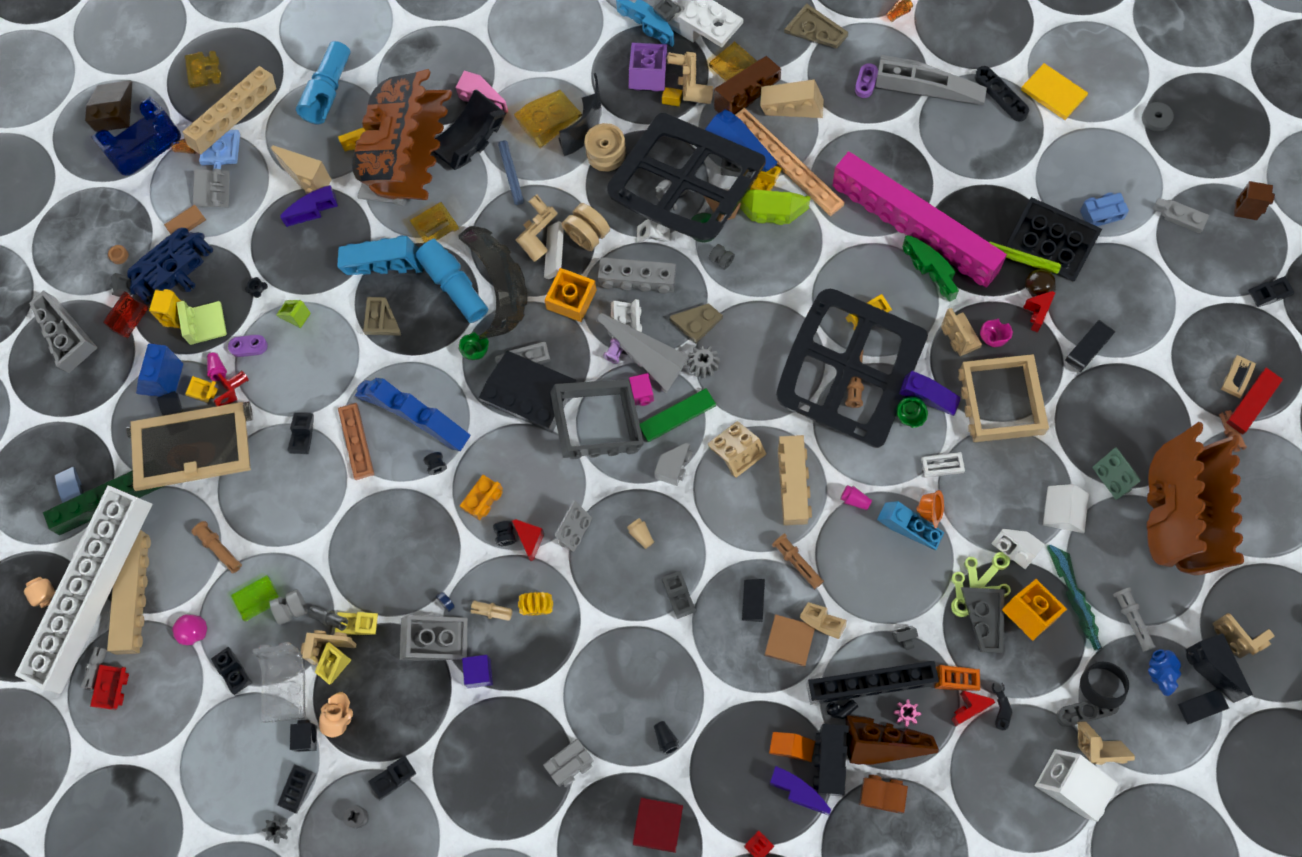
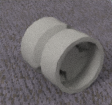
(287, 607)

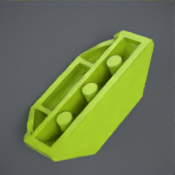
(774, 206)

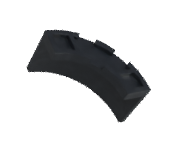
(470, 131)
(573, 137)

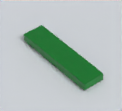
(677, 415)

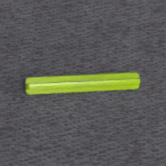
(1029, 259)

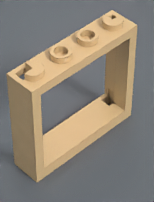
(1040, 424)

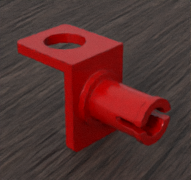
(230, 385)

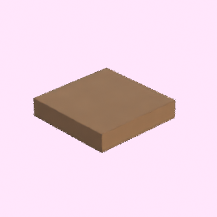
(789, 640)

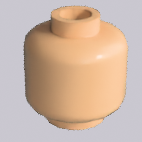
(39, 592)

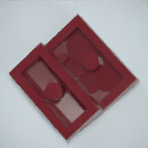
(658, 825)

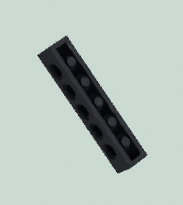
(872, 682)

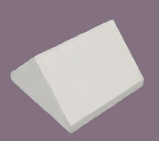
(1066, 508)

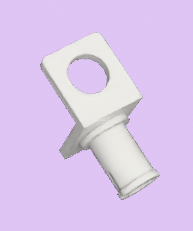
(652, 230)

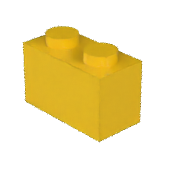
(165, 308)

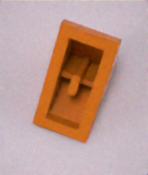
(792, 746)

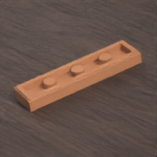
(356, 441)

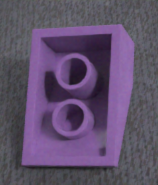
(647, 66)

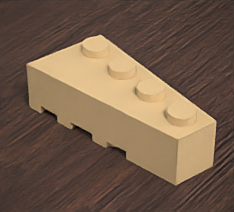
(793, 480)

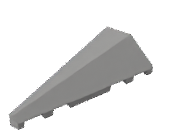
(657, 358)

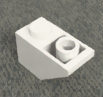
(1018, 545)

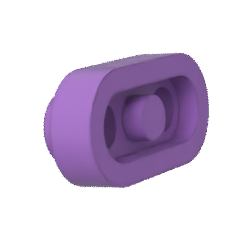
(866, 82)
(247, 345)

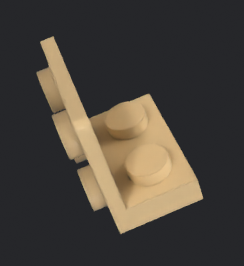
(960, 333)
(738, 448)
(1101, 751)

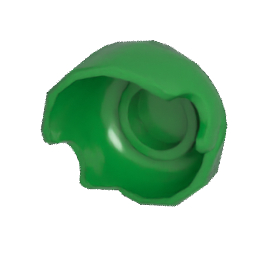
(472, 347)
(912, 412)

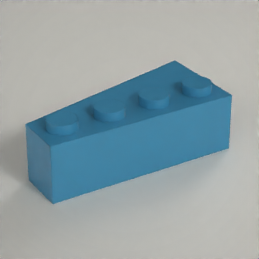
(379, 256)

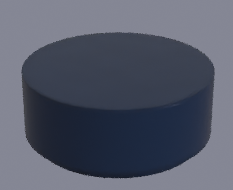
(445, 601)

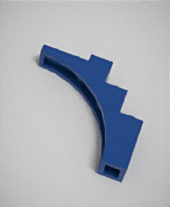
(411, 409)

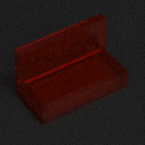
(125, 315)

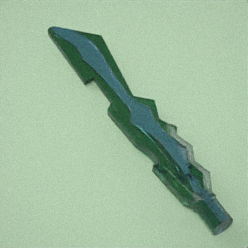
(1077, 597)

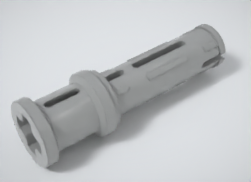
(1147, 643)

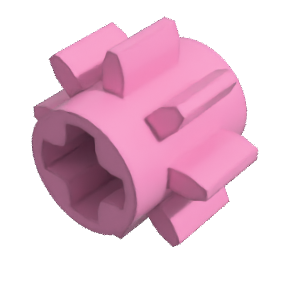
(911, 718)

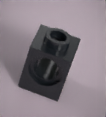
(303, 736)

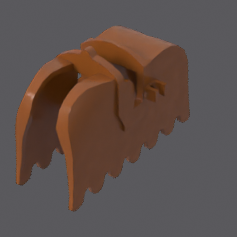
(1194, 504)

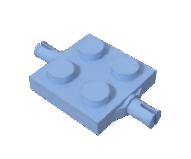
(222, 151)

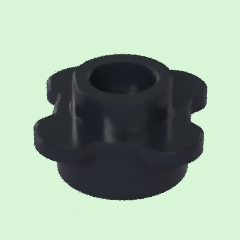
(254, 282)

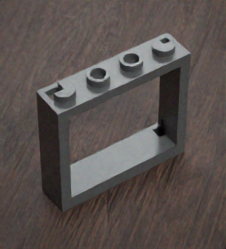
(591, 389)

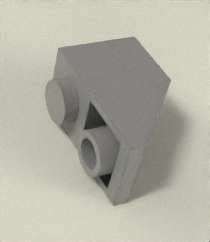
(672, 463)

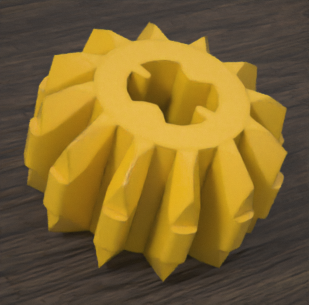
(535, 603)

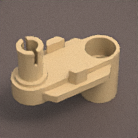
(691, 91)
(528, 238)

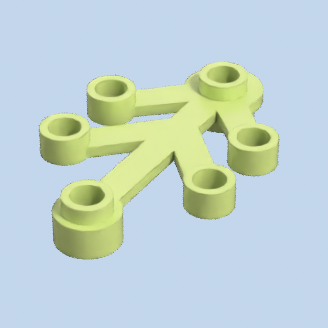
(974, 583)

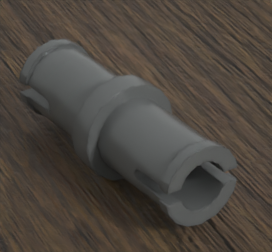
(328, 617)

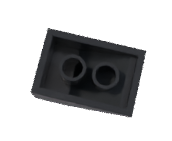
(1218, 665)

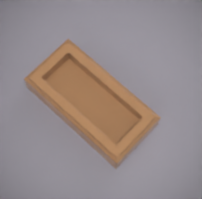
(188, 219)

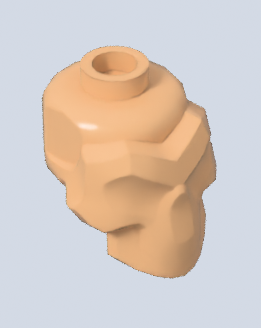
(335, 715)

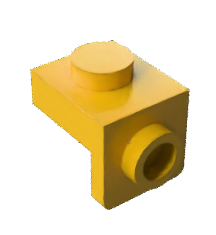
(201, 389)

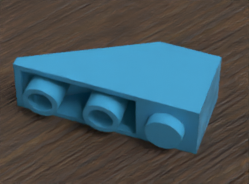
(909, 524)

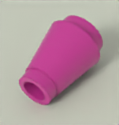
(215, 366)
(855, 497)

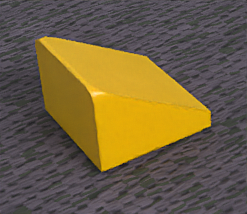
(672, 96)

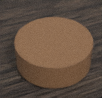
(118, 254)

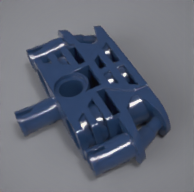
(171, 253)

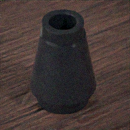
(666, 739)

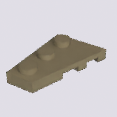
(816, 27)

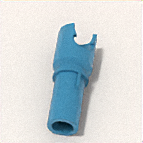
(322, 88)
(445, 271)

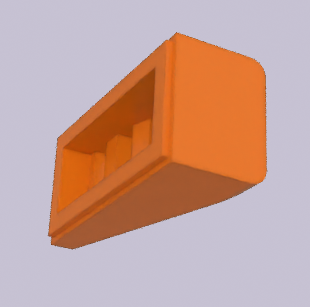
(944, 676)

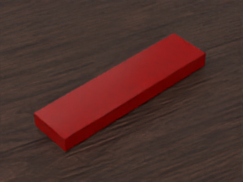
(1254, 401)

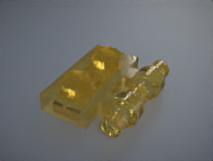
(196, 69)

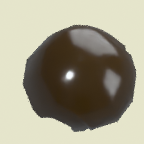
(1040, 282)

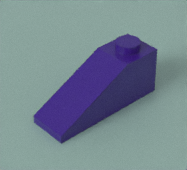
(930, 392)

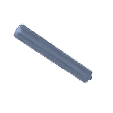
(510, 172)

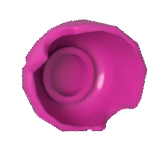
(995, 333)
(189, 629)

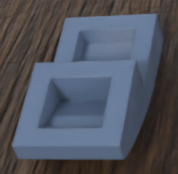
(68, 484)

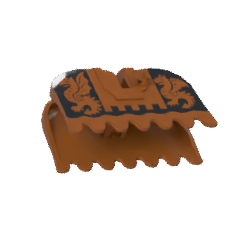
(400, 137)

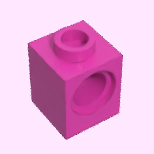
(641, 389)

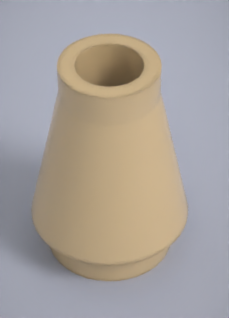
(640, 532)

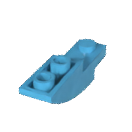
(651, 23)

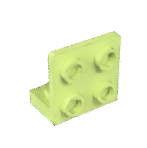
(201, 322)

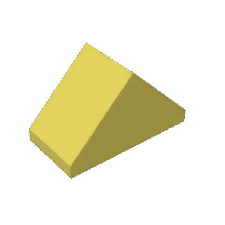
(331, 663)

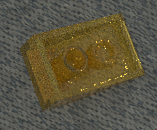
(547, 116)

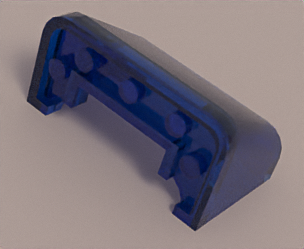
(140, 141)

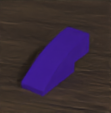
(309, 206)
(799, 791)

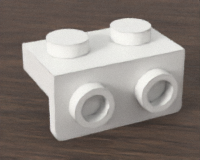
(627, 314)

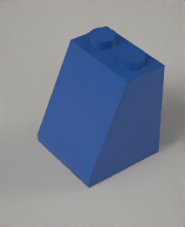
(159, 371)

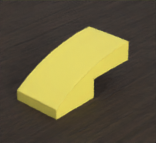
(359, 623)

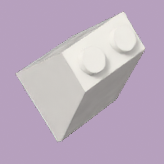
(1077, 784)

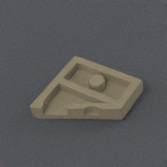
(379, 318)
(697, 321)

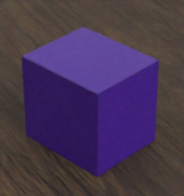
(477, 671)

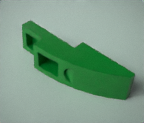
(929, 260)

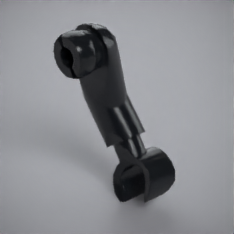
(1005, 712)

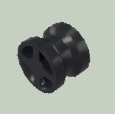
(435, 463)

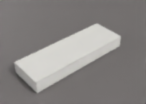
(554, 244)

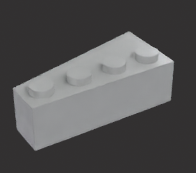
(65, 337)

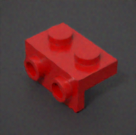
(108, 687)

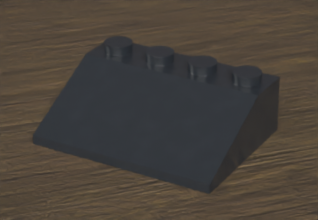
(1054, 236)
(524, 390)

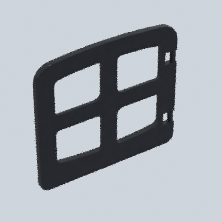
(685, 178)
(849, 365)

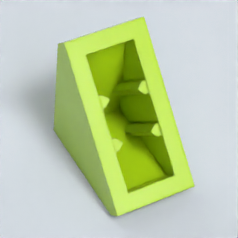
(294, 312)

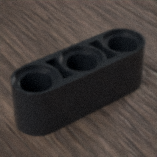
(1089, 346)

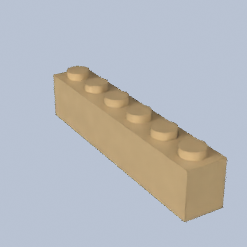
(129, 600)

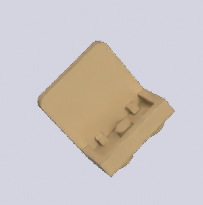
(1238, 639)
(315, 643)

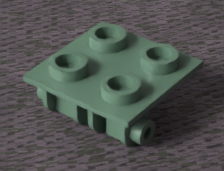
(1116, 473)

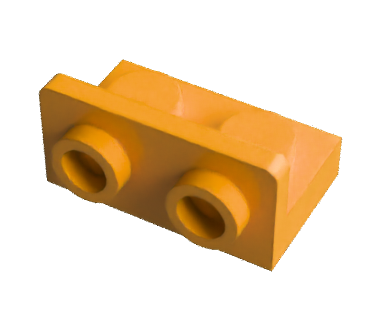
(481, 497)

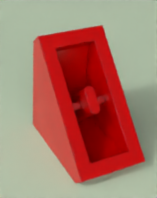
(530, 537)

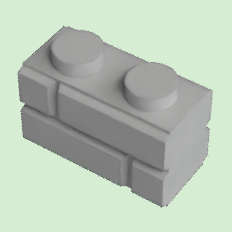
(569, 763)

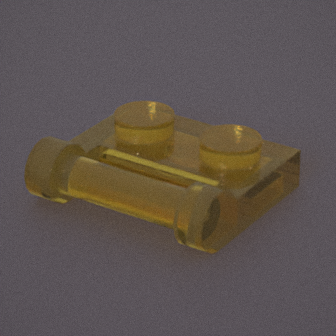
(432, 219)

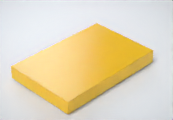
(1054, 91)

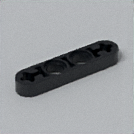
(1005, 91)

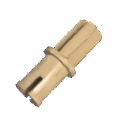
(491, 610)

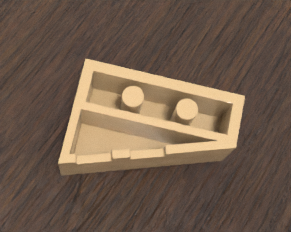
(792, 100)

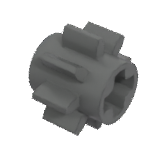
(274, 824)

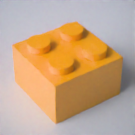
(570, 294)
(1034, 609)

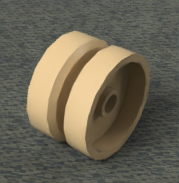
(605, 147)
(586, 226)

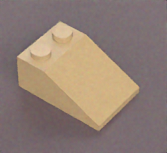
(306, 171)

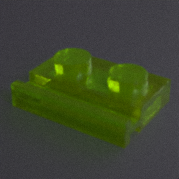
(255, 598)

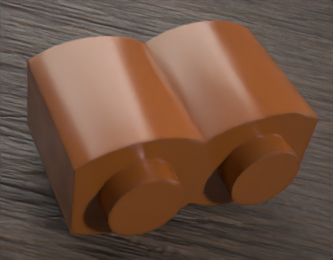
(883, 795)

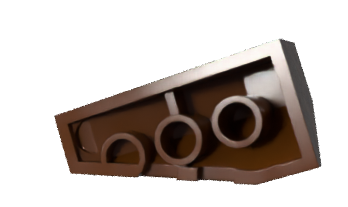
(876, 743)

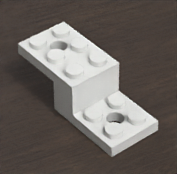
(698, 19)

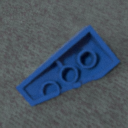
(732, 128)

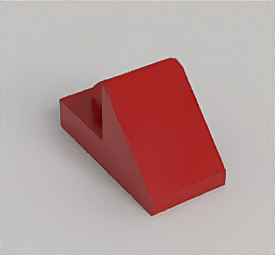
(1040, 306)
(975, 704)

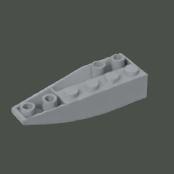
(926, 80)

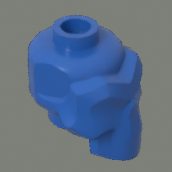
(1165, 670)

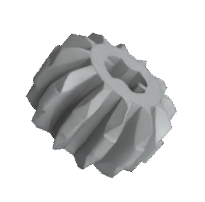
(703, 355)

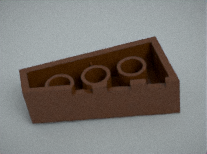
(746, 86)

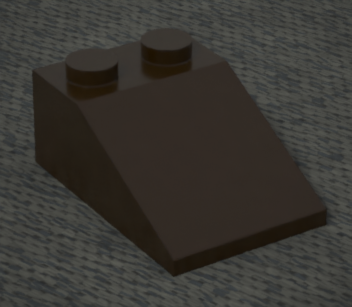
(110, 106)

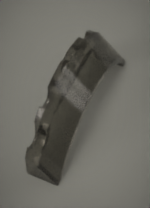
(505, 276)

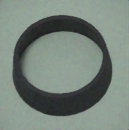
(1095, 698)

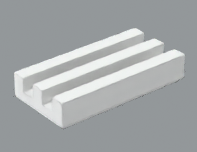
(927, 473)

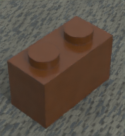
(1254, 200)

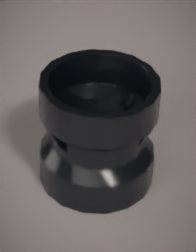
(504, 533)

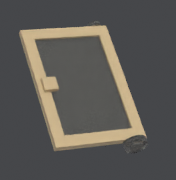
(190, 445)

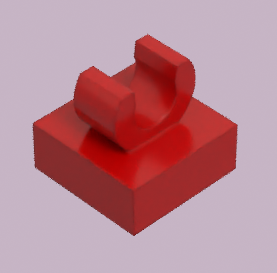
(759, 845)

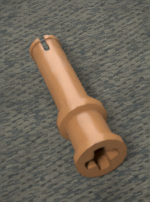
(855, 388)
(211, 541)
(791, 554)

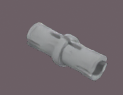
(92, 668)

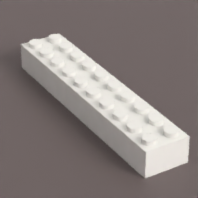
(83, 590)

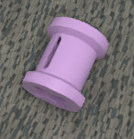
(613, 352)

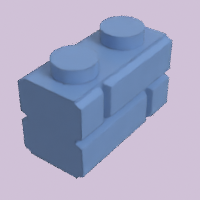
(1105, 209)

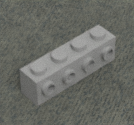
(637, 275)

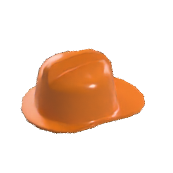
(931, 507)

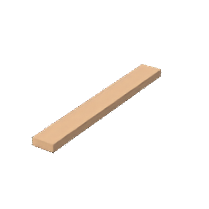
(793, 166)

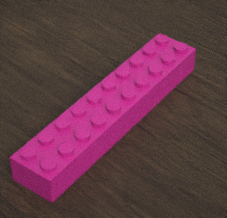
(918, 219)

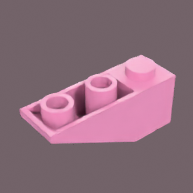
(471, 82)

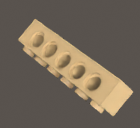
(229, 110)

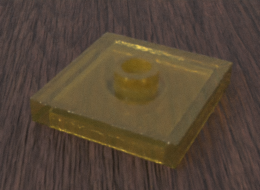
(731, 61)

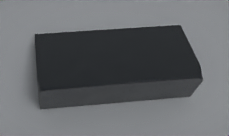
(753, 600)

